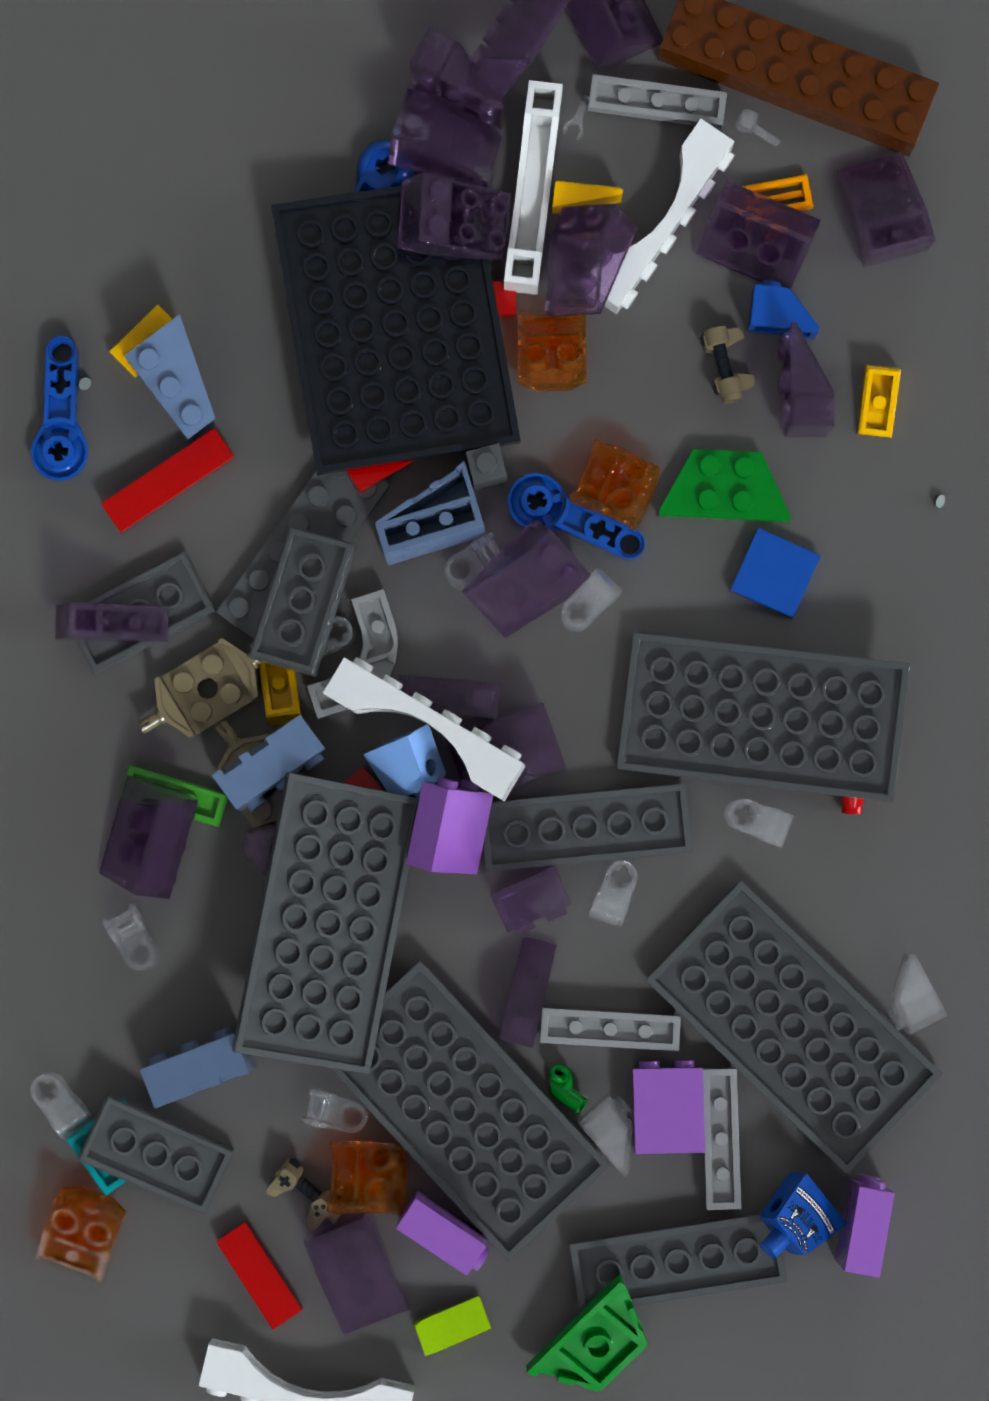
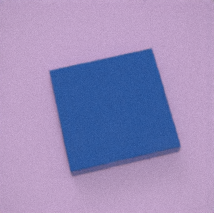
(775, 573)

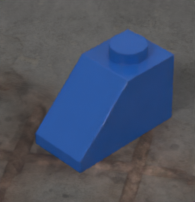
(774, 310)

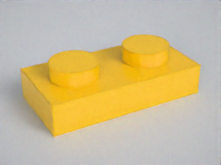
(145, 328)

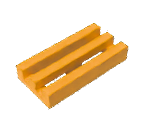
(786, 182)

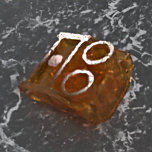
(551, 351)
(616, 484)
(367, 1178)
(81, 1230)

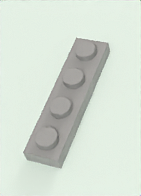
(656, 101)
(610, 1029)
(721, 1139)

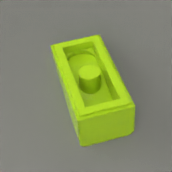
(451, 1325)

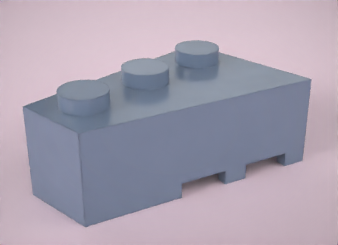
(172, 377)
(432, 520)
(266, 765)
(194, 1068)

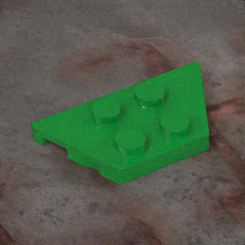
(725, 488)
(594, 1342)

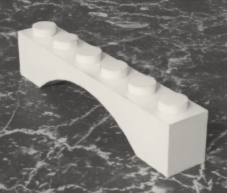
(700, 159)
(533, 187)
(364, 693)
(236, 1371)

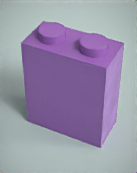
(449, 827)
(668, 1108)
(867, 1226)
(443, 1233)

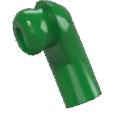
(563, 1088)

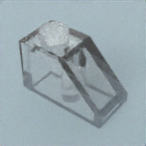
(913, 998)
(611, 1130)

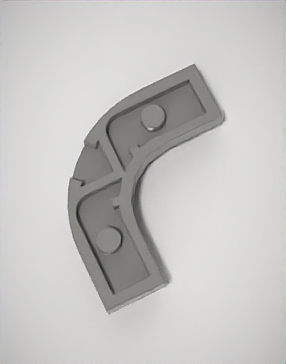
(378, 649)

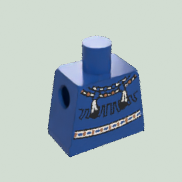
(798, 1217)

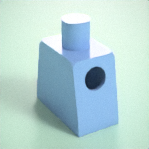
(407, 762)

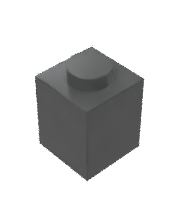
(486, 466)

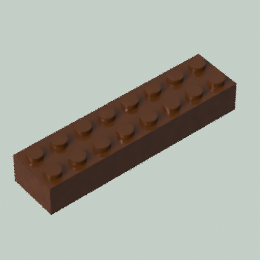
(799, 72)

